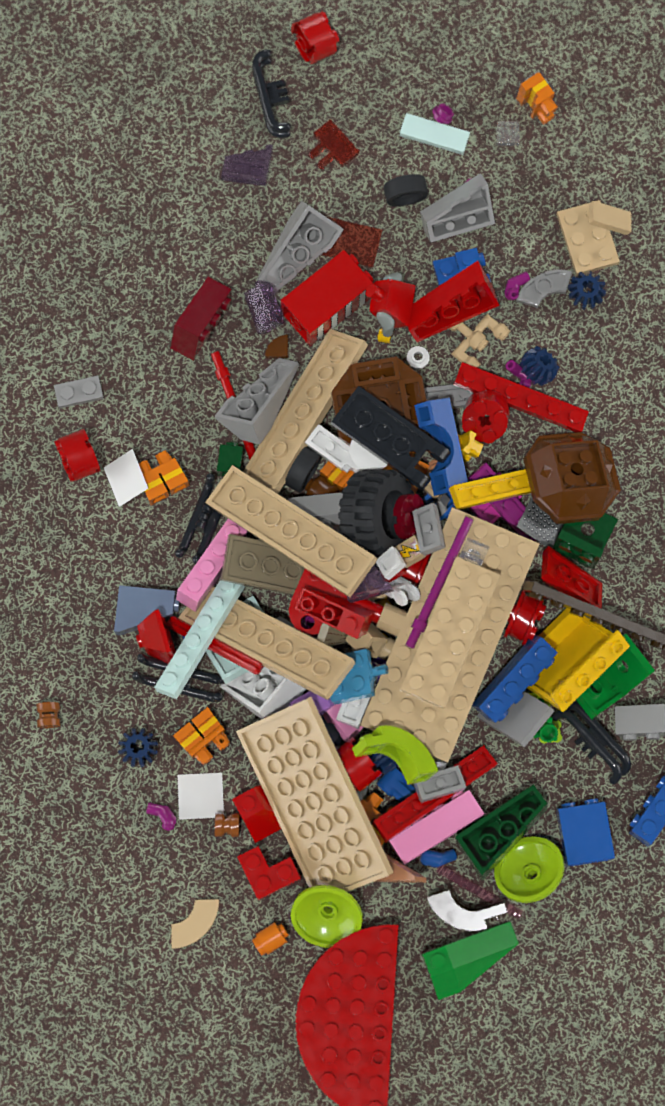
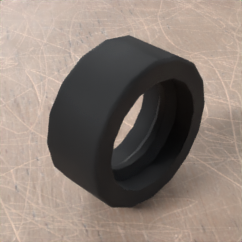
(405, 190)
(302, 469)

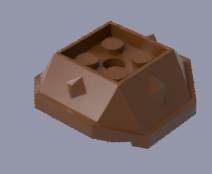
(386, 380)
(561, 492)

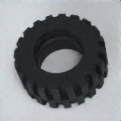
(369, 506)

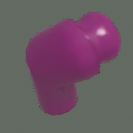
(513, 285)
(515, 369)
(164, 813)

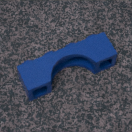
(438, 420)

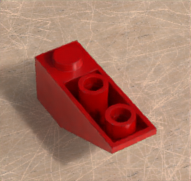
(335, 612)

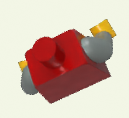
(391, 304)

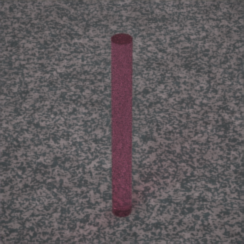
(477, 890)

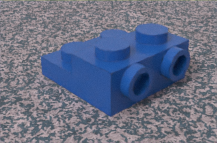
(450, 266)

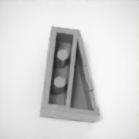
(459, 211)
(321, 507)
(640, 721)

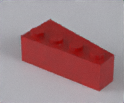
(452, 303)

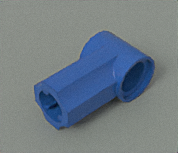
(396, 785)

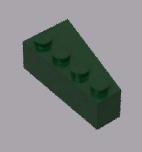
(498, 832)

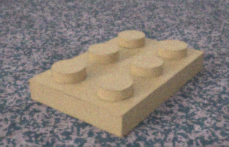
(587, 245)

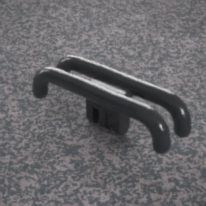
(270, 95)
(202, 520)
(187, 690)
(596, 739)

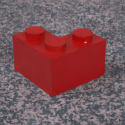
(264, 879)

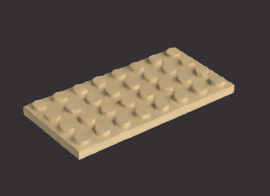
(314, 798)

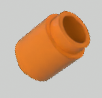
(270, 938)

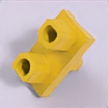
(469, 446)

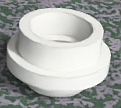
(417, 364)

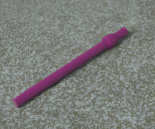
(419, 624)

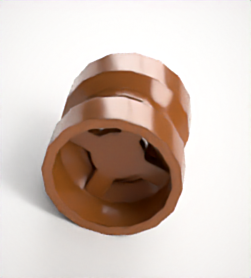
(48, 715)
(227, 825)

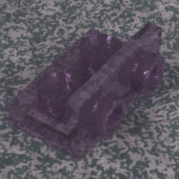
(264, 307)

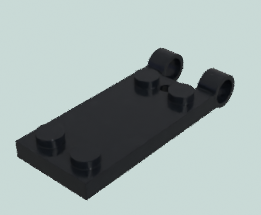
(387, 435)

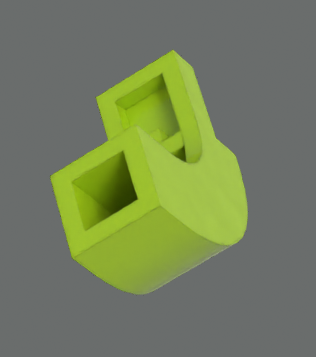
(403, 748)

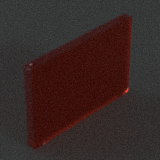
(356, 240)

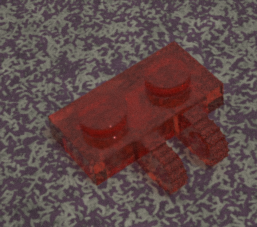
(335, 143)

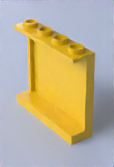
(582, 657)

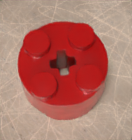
(315, 37)
(481, 404)
(77, 455)
(359, 768)

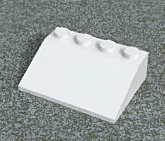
(266, 691)

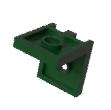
(582, 548)

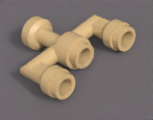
(477, 339)

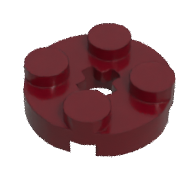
(403, 510)

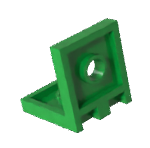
(616, 681)

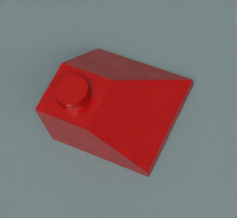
(156, 637)
(257, 813)

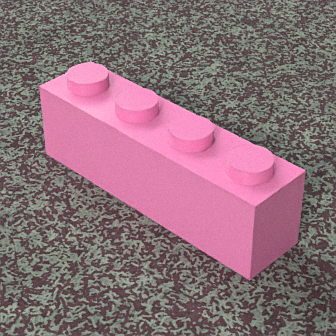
(208, 568)
(436, 827)

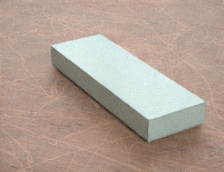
(434, 134)

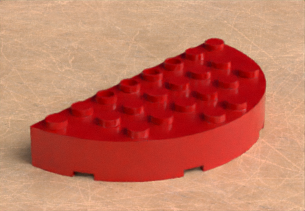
(348, 1017)

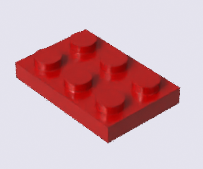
(570, 578)

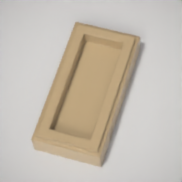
(609, 217)

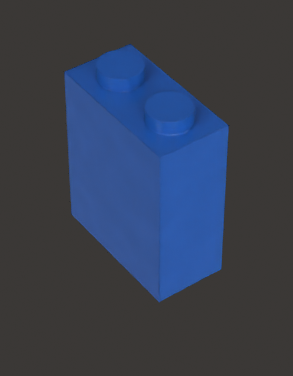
(585, 833)

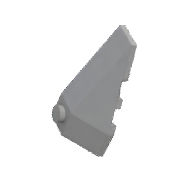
(300, 243)
(257, 406)

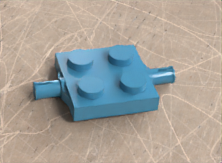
(359, 680)

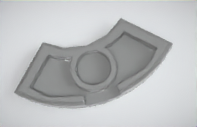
(544, 285)

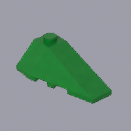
(463, 961)

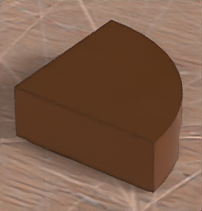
(277, 348)

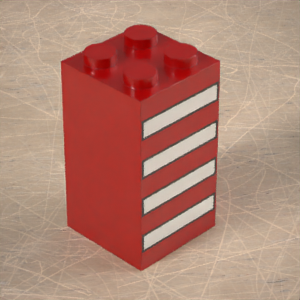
(326, 297)

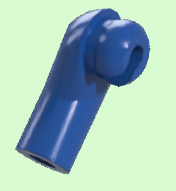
(437, 859)

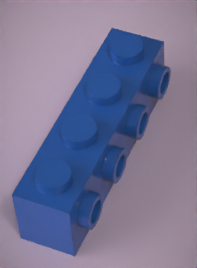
(514, 678)
(652, 820)

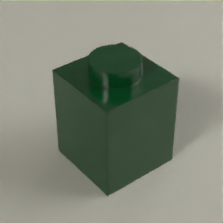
(229, 455)

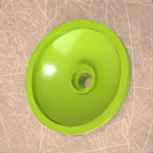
(530, 858)
(321, 924)

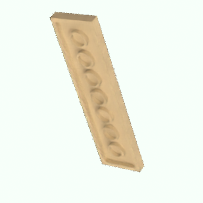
(304, 409)
(291, 531)
(280, 648)

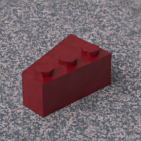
(200, 318)

